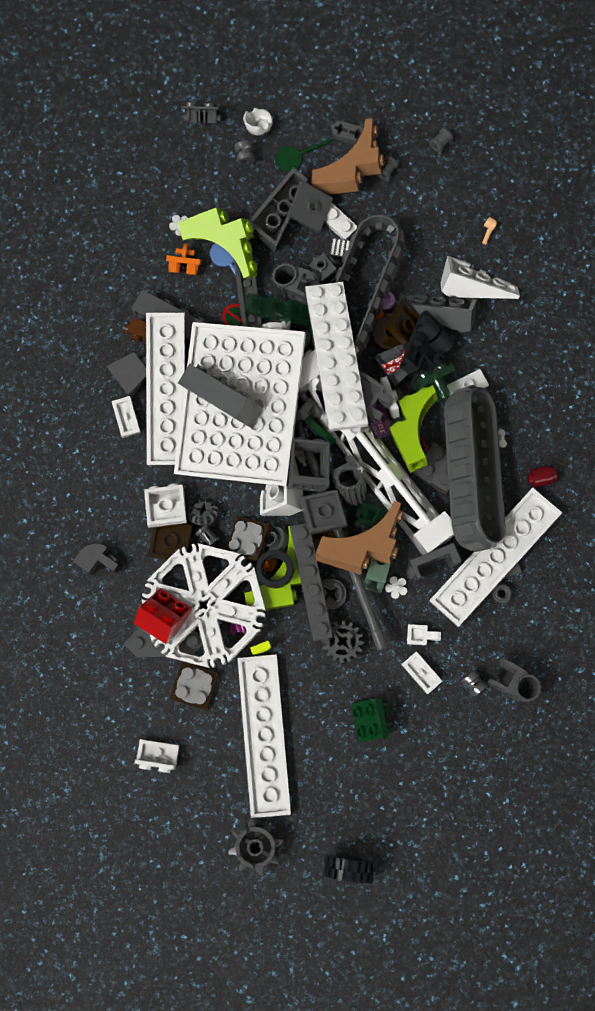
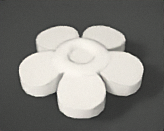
(174, 225)
(396, 587)

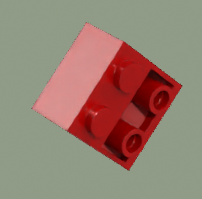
(162, 615)

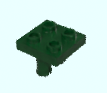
(370, 720)

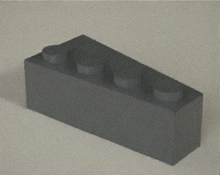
(272, 218)

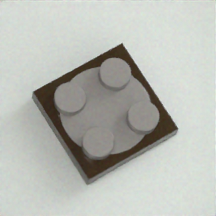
(248, 538)
(194, 686)

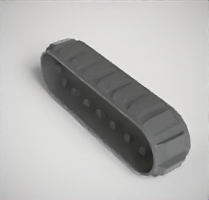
(364, 229)
(474, 469)

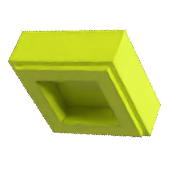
(260, 648)

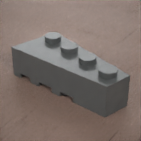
(220, 395)

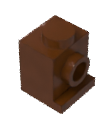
(136, 330)

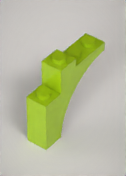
(231, 236)
(282, 596)

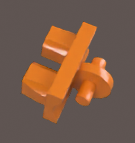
(175, 262)

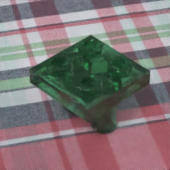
(436, 379)

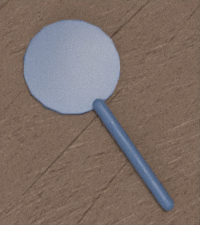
(221, 257)

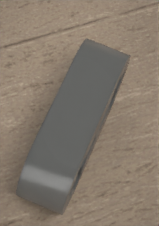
(348, 133)

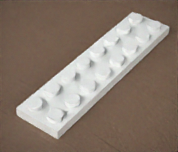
(336, 356)
(164, 395)
(488, 567)
(264, 736)

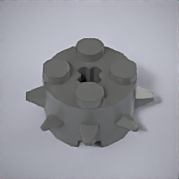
(243, 848)

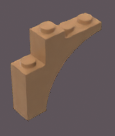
(347, 172)
(356, 551)

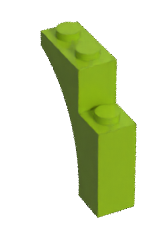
(407, 432)

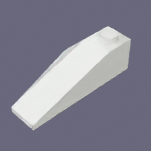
(468, 283)
(280, 500)

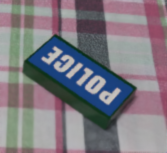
(318, 431)

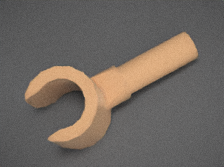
(491, 225)

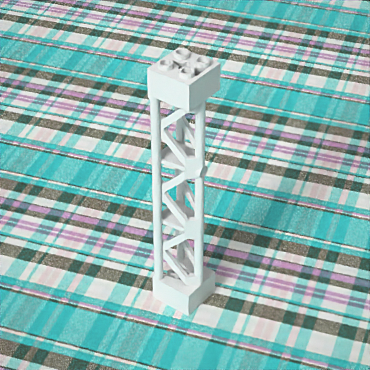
(434, 528)

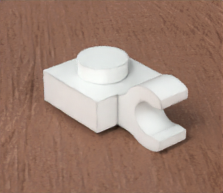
(419, 635)

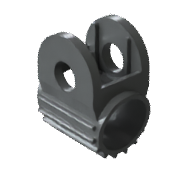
(301, 278)
(353, 490)
(511, 681)

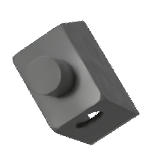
(129, 373)

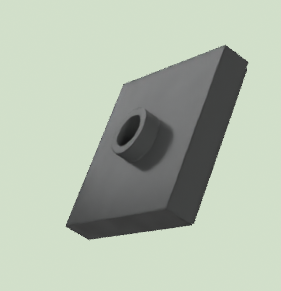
(309, 206)
(323, 512)

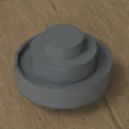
(277, 539)

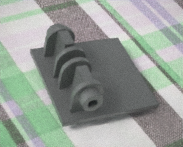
(193, 108)

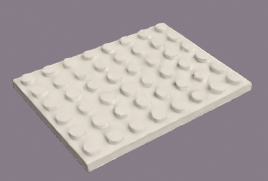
(269, 370)

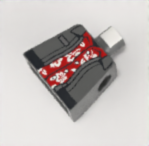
(389, 365)

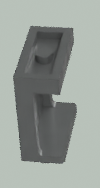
(447, 552)

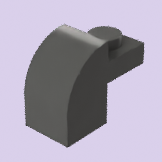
(93, 555)

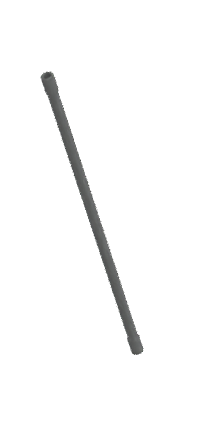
(376, 631)

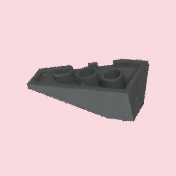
(450, 312)

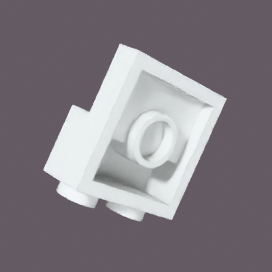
(165, 505)

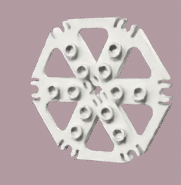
(222, 610)

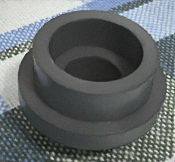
(508, 593)

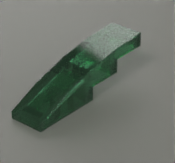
(278, 310)

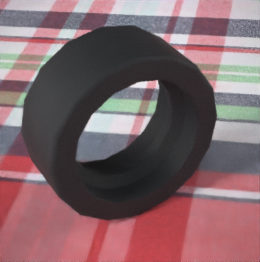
(275, 554)

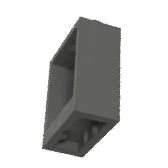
(305, 482)

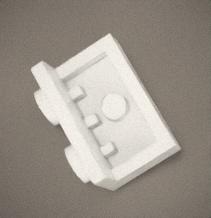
(157, 755)

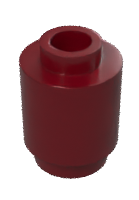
(541, 476)

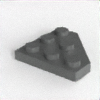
(142, 646)

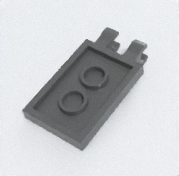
(372, 392)

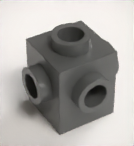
(324, 268)

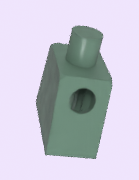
(376, 576)

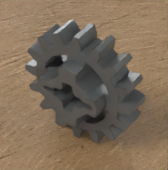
(349, 635)

